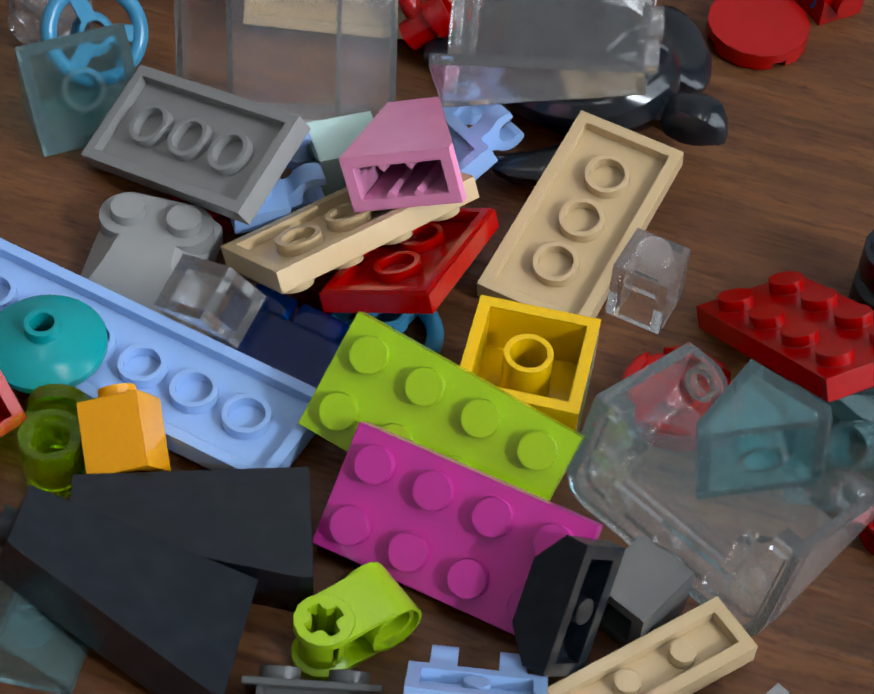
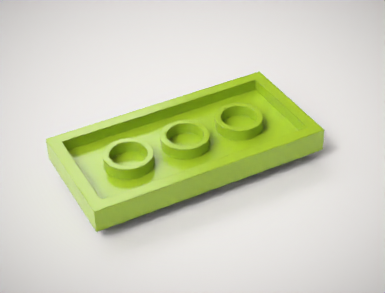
(438, 404)

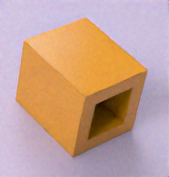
(123, 431)

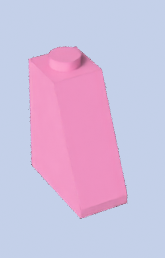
(403, 159)

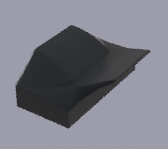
(565, 603)

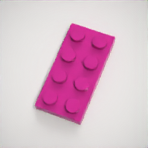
(441, 524)

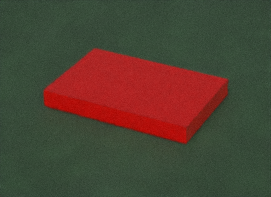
(413, 273)

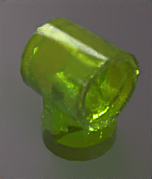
(52, 438)

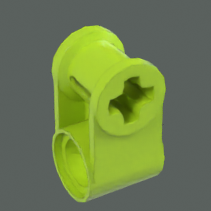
(351, 622)

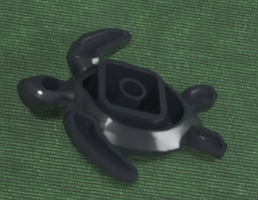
(671, 102)

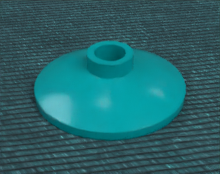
(50, 342)

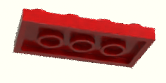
(798, 332)

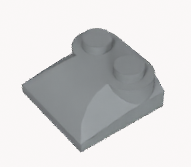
(143, 242)

